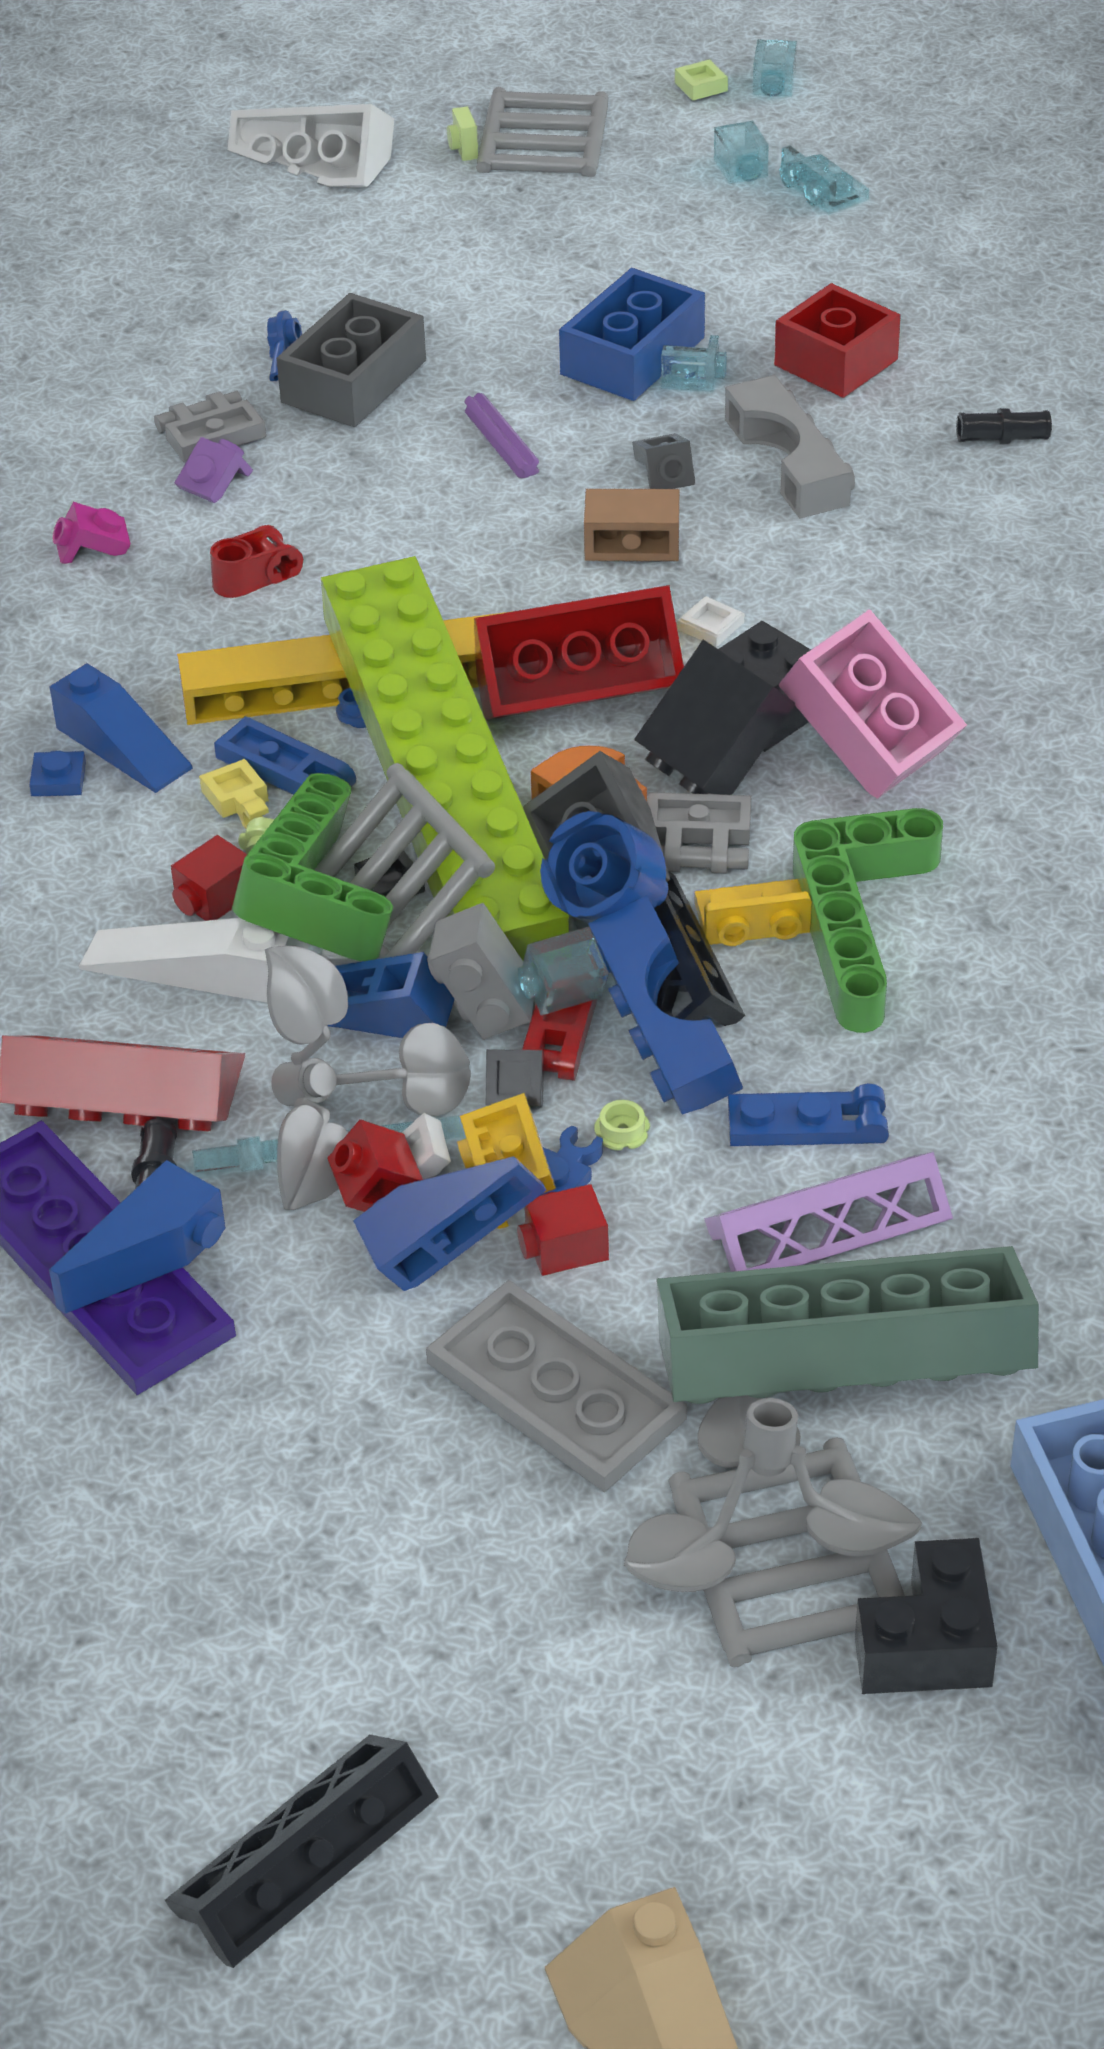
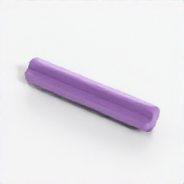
(501, 436)

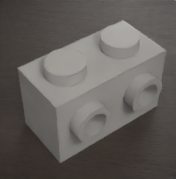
(480, 971)

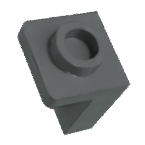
(666, 461)

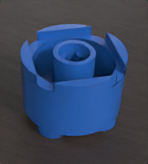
(602, 866)

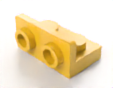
(753, 912)
(501, 1133)

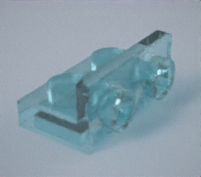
(820, 181)

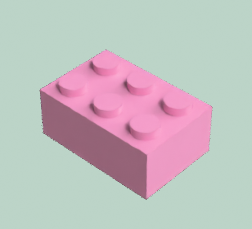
(872, 704)

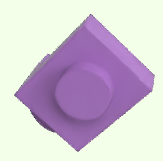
(212, 469)

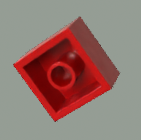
(837, 340)

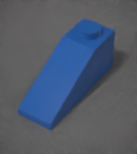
(115, 727)
(393, 995)
(440, 1217)
(144, 1237)

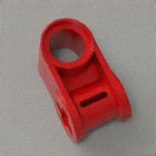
(249, 562)

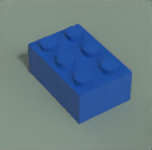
(623, 331)

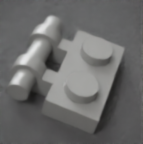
(212, 419)
(702, 820)

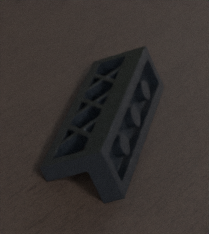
(697, 967)
(304, 1847)

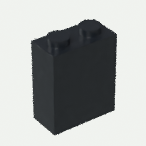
(713, 723)

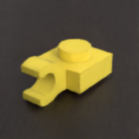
(236, 790)

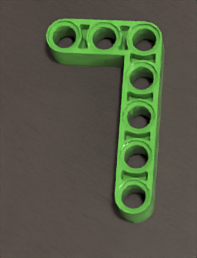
(828, 863)
(291, 898)

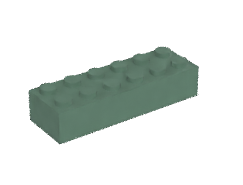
(847, 1324)

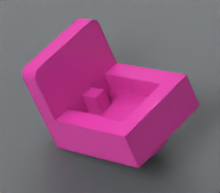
(90, 528)

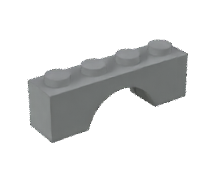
(813, 473)

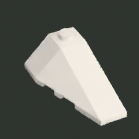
(336, 143)
(198, 955)

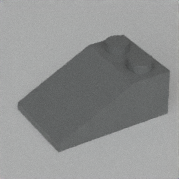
(594, 786)

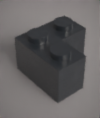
(938, 1634)

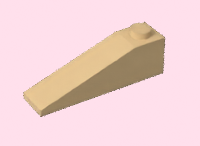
(640, 1981)

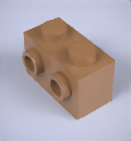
(631, 525)

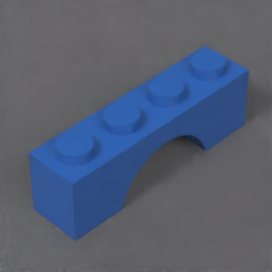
(688, 1053)

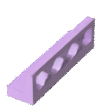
(829, 1194)

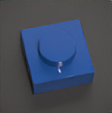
(57, 773)

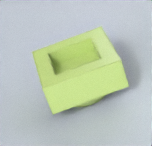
(701, 80)
(463, 134)

